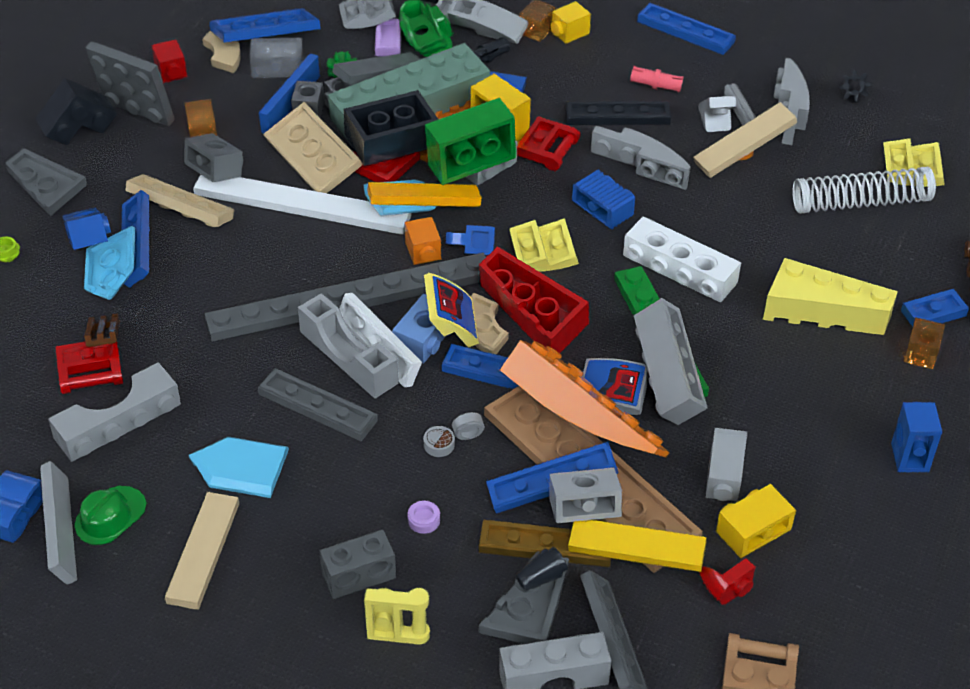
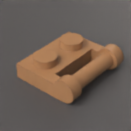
(753, 674)

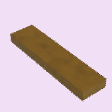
(527, 539)

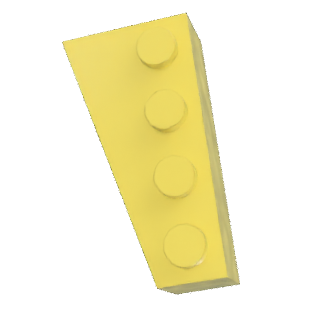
(828, 299)

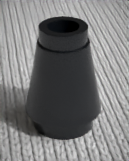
(542, 569)

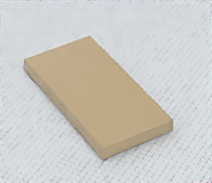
(312, 149)

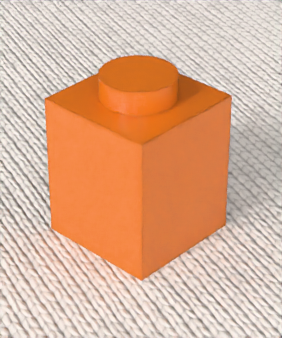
(423, 240)

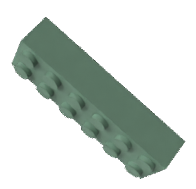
(440, 78)

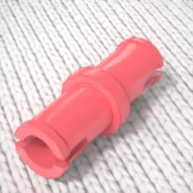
(656, 79)

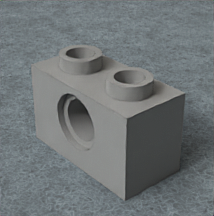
(585, 495)

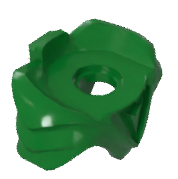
(417, 16)

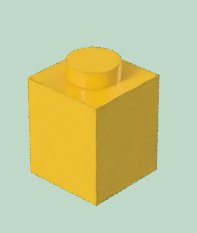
(570, 22)

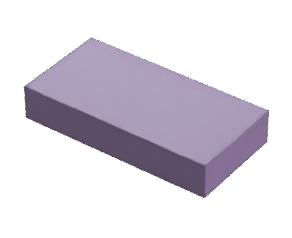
(388, 38)

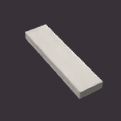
(370, 329)

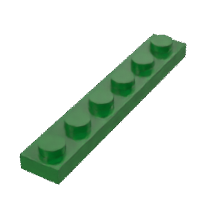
(639, 295)

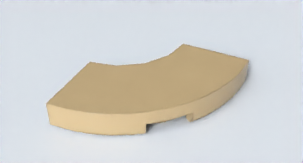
(225, 55)
(490, 334)

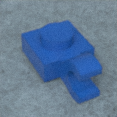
(476, 239)

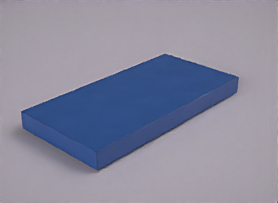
(264, 25)

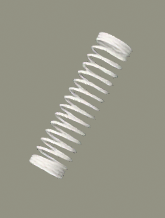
(808, 197)

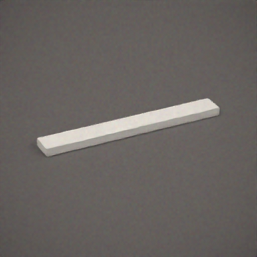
(301, 202)

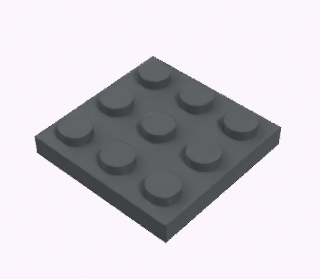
(130, 83)

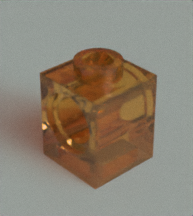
(539, 19)
(200, 118)
(924, 343)

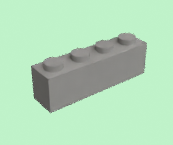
(669, 362)

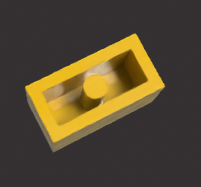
(755, 520)

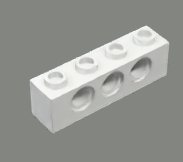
(681, 259)

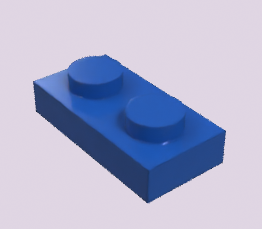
(936, 307)

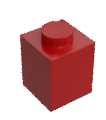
(169, 60)

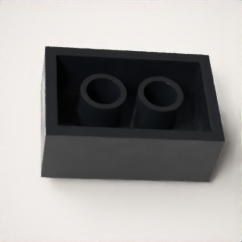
(388, 127)

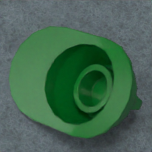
(108, 514)

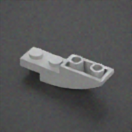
(484, 18)
(794, 96)
(647, 154)

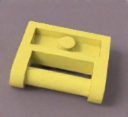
(385, 615)

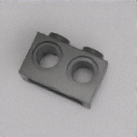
(358, 564)

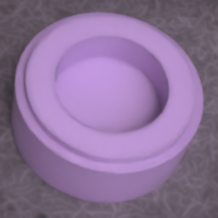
(423, 517)

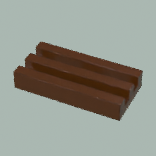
(101, 327)

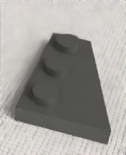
(45, 180)
(525, 615)

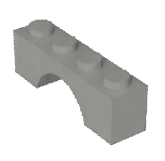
(370, 367)
(84, 429)

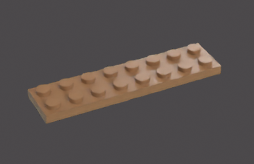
(548, 436)

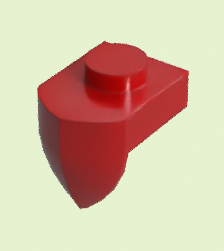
(731, 584)

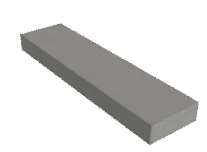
(58, 523)

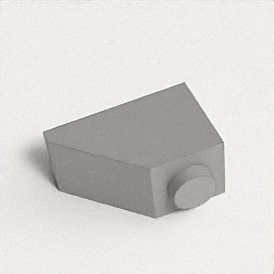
(726, 464)

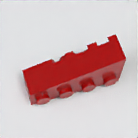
(533, 300)

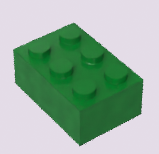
(471, 141)

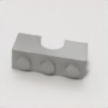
(577, 657)

